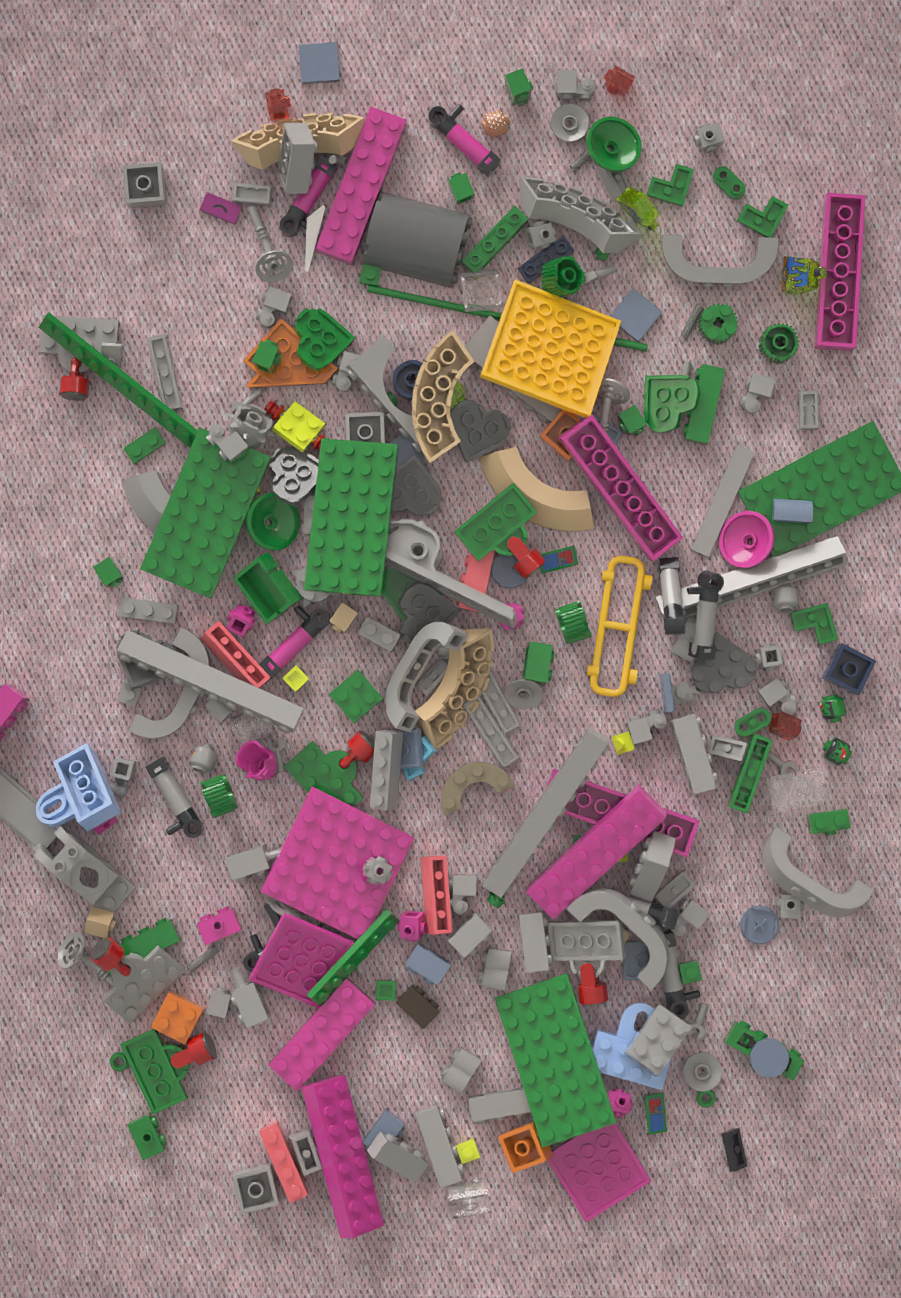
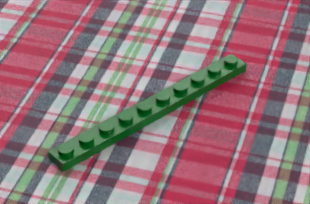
(118, 379)

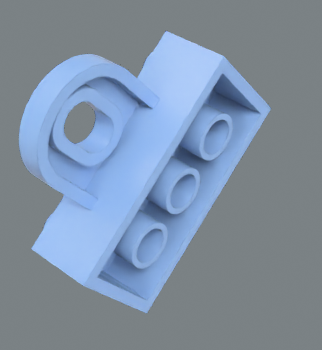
(83, 792)
(610, 1050)

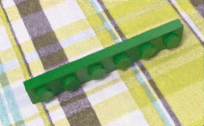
(353, 957)

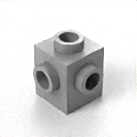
(715, 137)
(540, 234)
(775, 654)
(371, 867)
(789, 911)

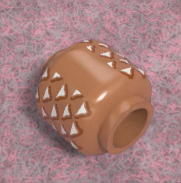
(495, 123)

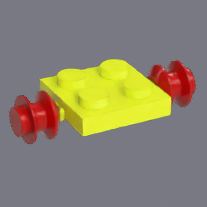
(296, 425)

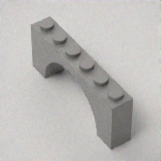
(478, 349)
(369, 371)

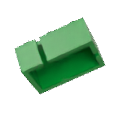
(267, 588)

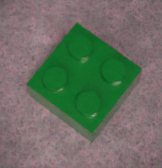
(356, 696)

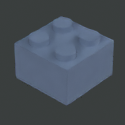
(428, 964)

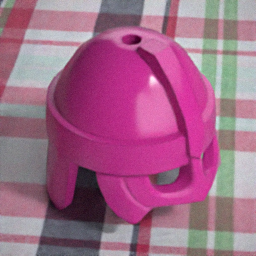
(257, 761)

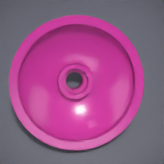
(736, 536)

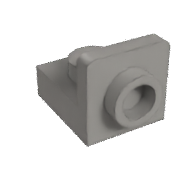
(127, 695)

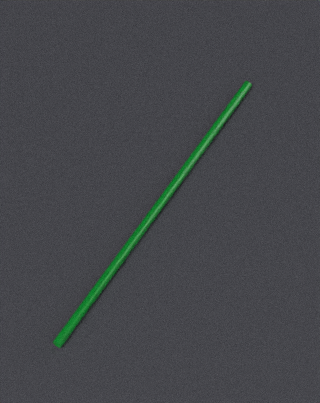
(483, 313)

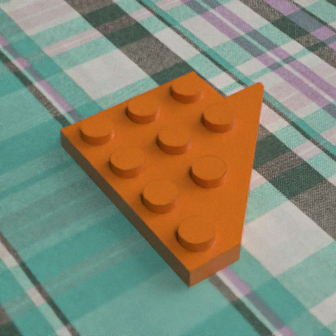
(290, 370)

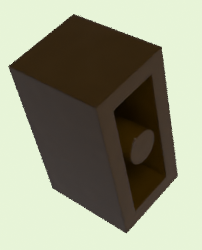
(418, 1006)

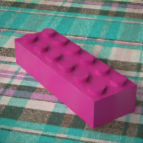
(322, 1034)

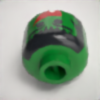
(833, 708)
(836, 751)

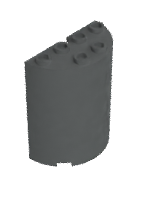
(416, 239)

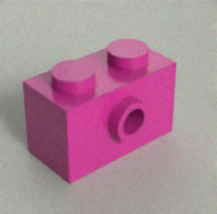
(219, 926)

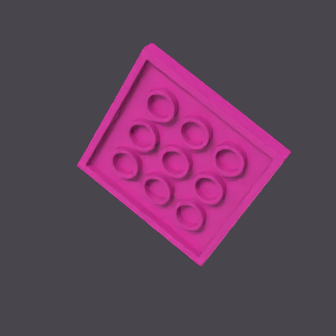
(298, 957)
(598, 1170)

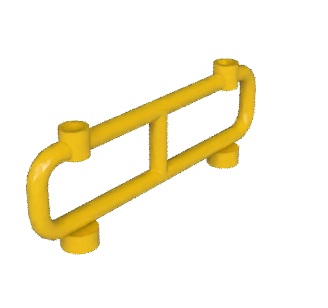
(629, 675)

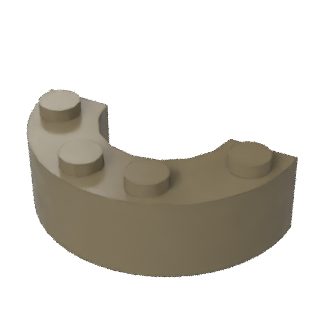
(470, 774)

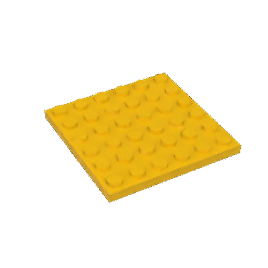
(550, 349)

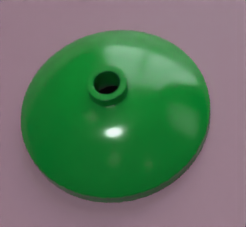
(620, 137)
(283, 522)

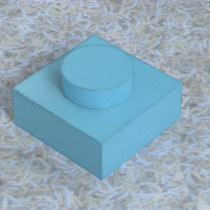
(428, 748)
(412, 773)

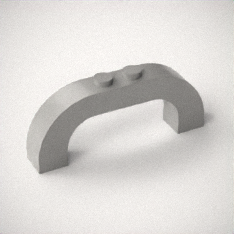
(764, 258)
(411, 667)
(187, 702)
(806, 888)
(636, 920)

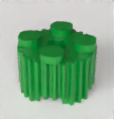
(562, 276)
(723, 314)
(768, 345)
(573, 622)
(219, 795)

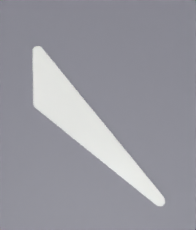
(313, 226)

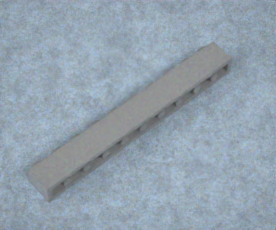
(770, 574)
(210, 681)
(545, 811)

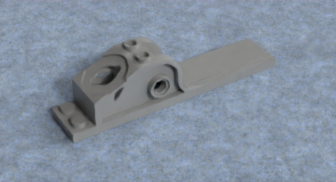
(417, 538)
(19, 813)

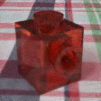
(618, 81)
(277, 104)
(785, 726)

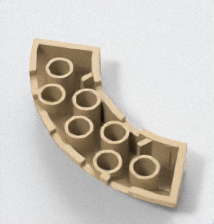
(330, 132)
(433, 396)
(554, 507)
(463, 681)

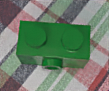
(518, 87)
(267, 356)
(538, 662)
(828, 821)
(147, 1136)

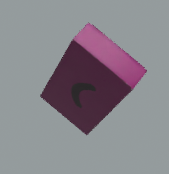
(221, 208)

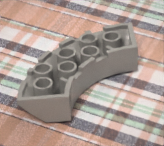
(579, 212)
(148, 498)

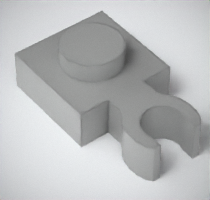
(683, 692)

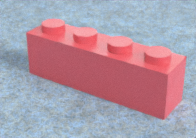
(476, 575)
(234, 656)
(436, 894)
(284, 1161)

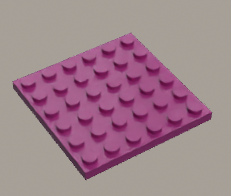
(325, 860)

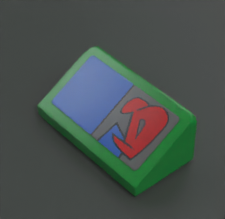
(559, 559)
(655, 1113)

